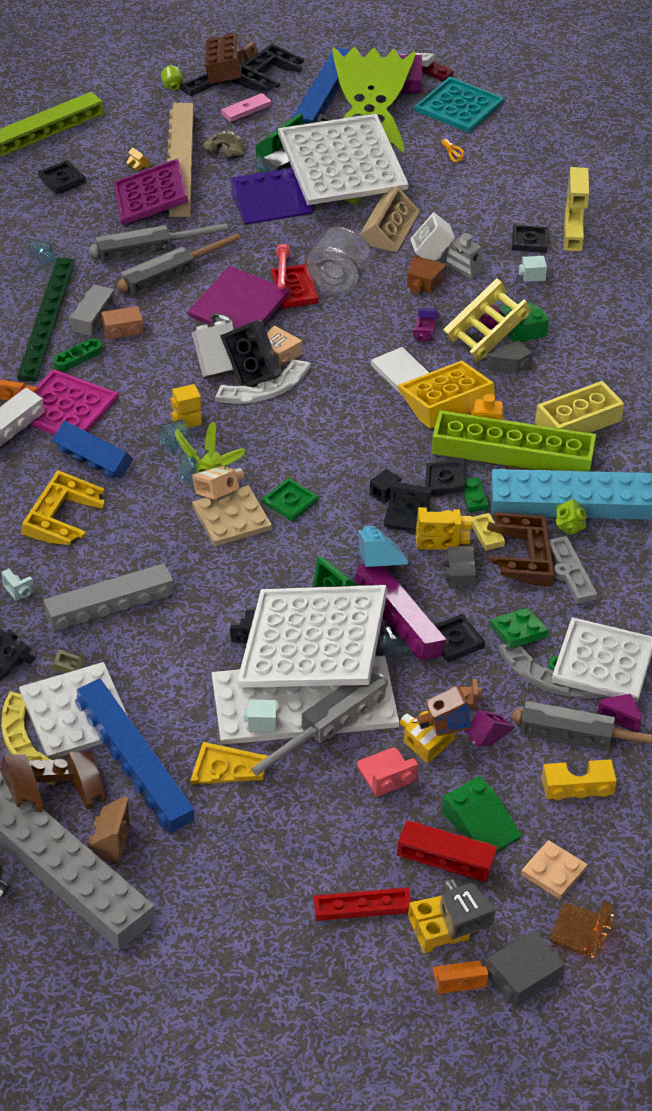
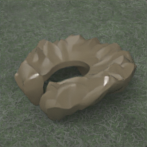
(236, 144)

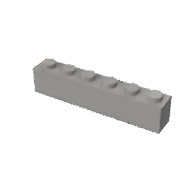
(108, 597)

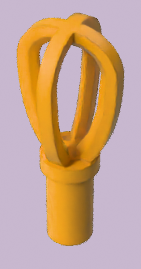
(451, 149)

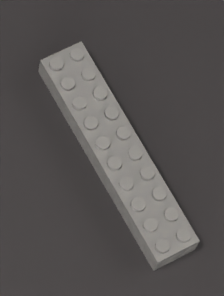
(73, 871)

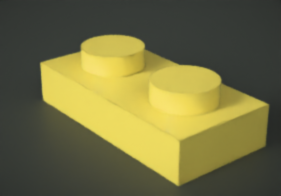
(487, 538)

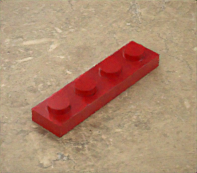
(361, 904)

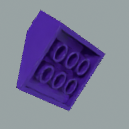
(269, 196)

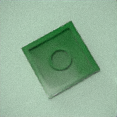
(290, 499)

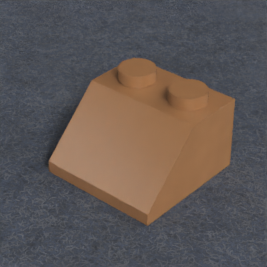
(111, 830)

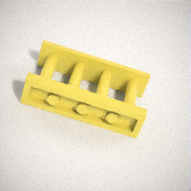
(481, 305)

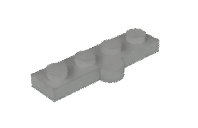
(571, 570)

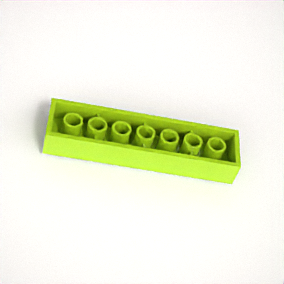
(512, 443)

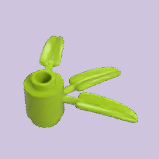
(211, 459)

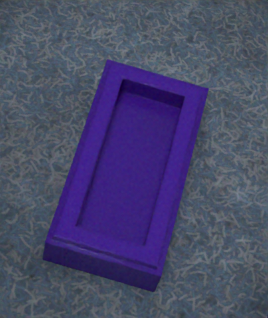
(427, 313)

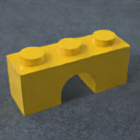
(561, 784)

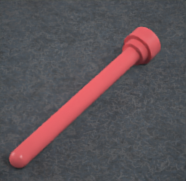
(283, 253)

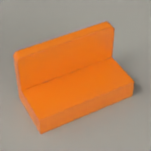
(9, 389)
(460, 977)

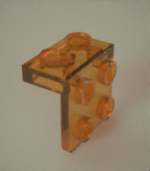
(582, 929)

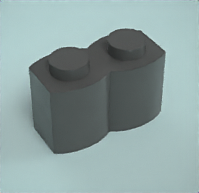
(460, 566)

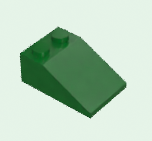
(531, 327)
(480, 814)

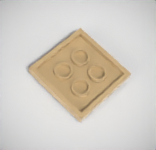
(232, 516)

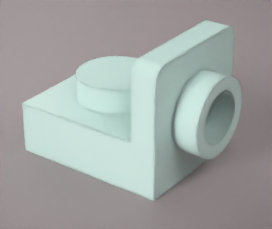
(16, 587)

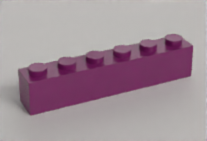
(404, 613)

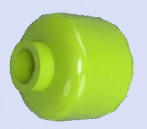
(172, 77)

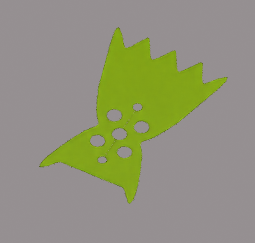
(384, 74)

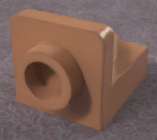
(472, 694)

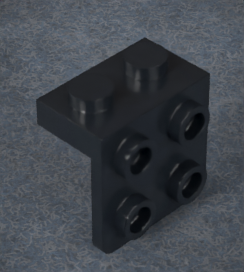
(404, 505)
(12, 650)

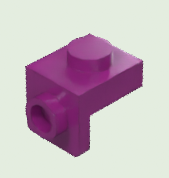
(424, 329)

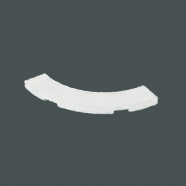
(242, 394)

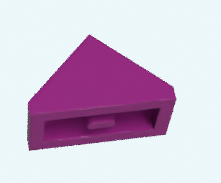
(624, 711)

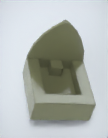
(66, 662)

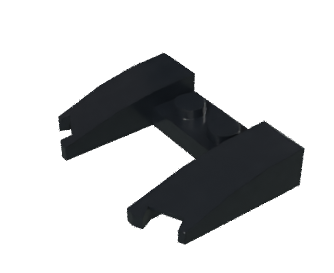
(273, 55)

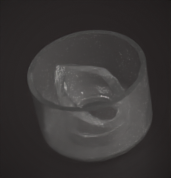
(338, 260)

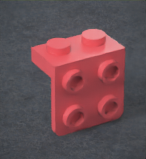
(387, 771)

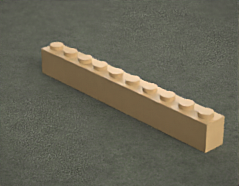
(180, 147)

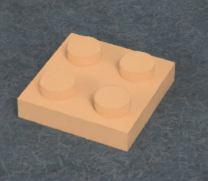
(554, 869)

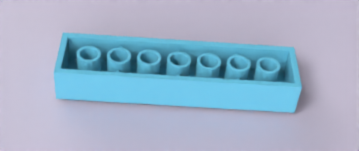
(600, 493)

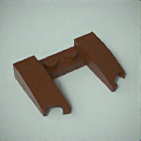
(532, 528)
(24, 775)

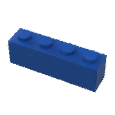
(92, 449)

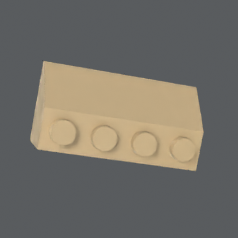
(390, 221)

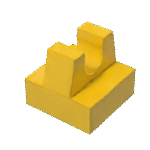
(138, 159)

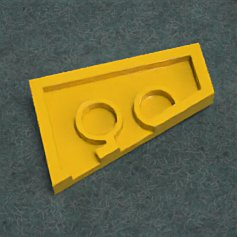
(225, 765)

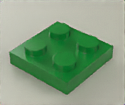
(518, 628)

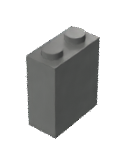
(524, 968)

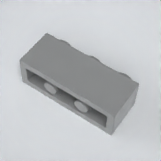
(88, 312)

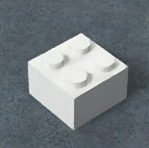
(432, 238)

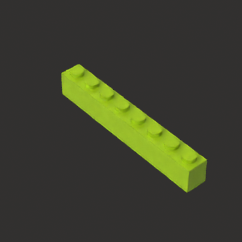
(49, 122)

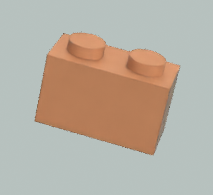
(122, 322)

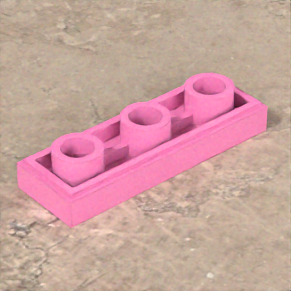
(246, 107)

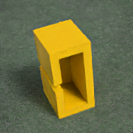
(185, 403)

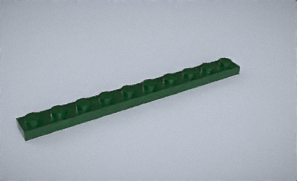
(46, 320)

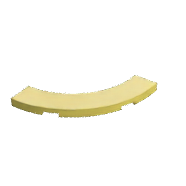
(14, 730)

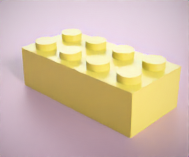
(582, 409)

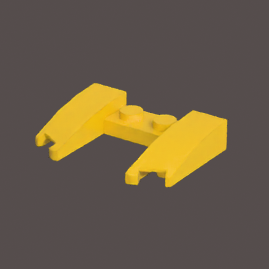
(40, 522)

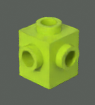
(571, 517)

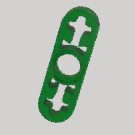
(88, 349)

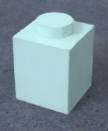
(533, 268)
(261, 716)

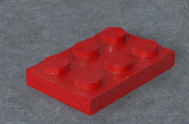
(300, 285)

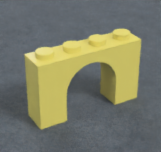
(576, 201)

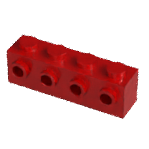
(446, 851)

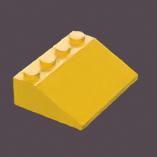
(446, 389)

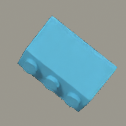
(378, 549)

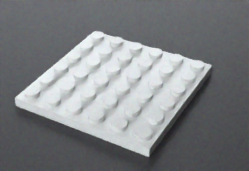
(342, 159)
(313, 637)

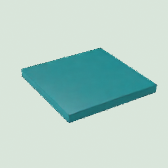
(459, 104)

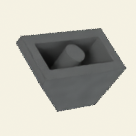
(510, 358)

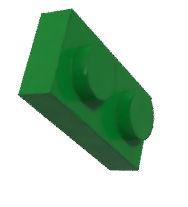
(474, 495)

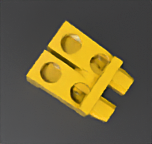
(441, 529)
(430, 925)

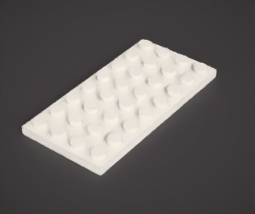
(290, 705)

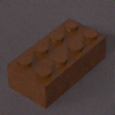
(223, 58)

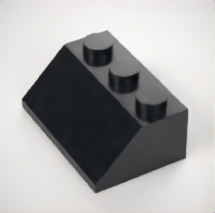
(251, 353)

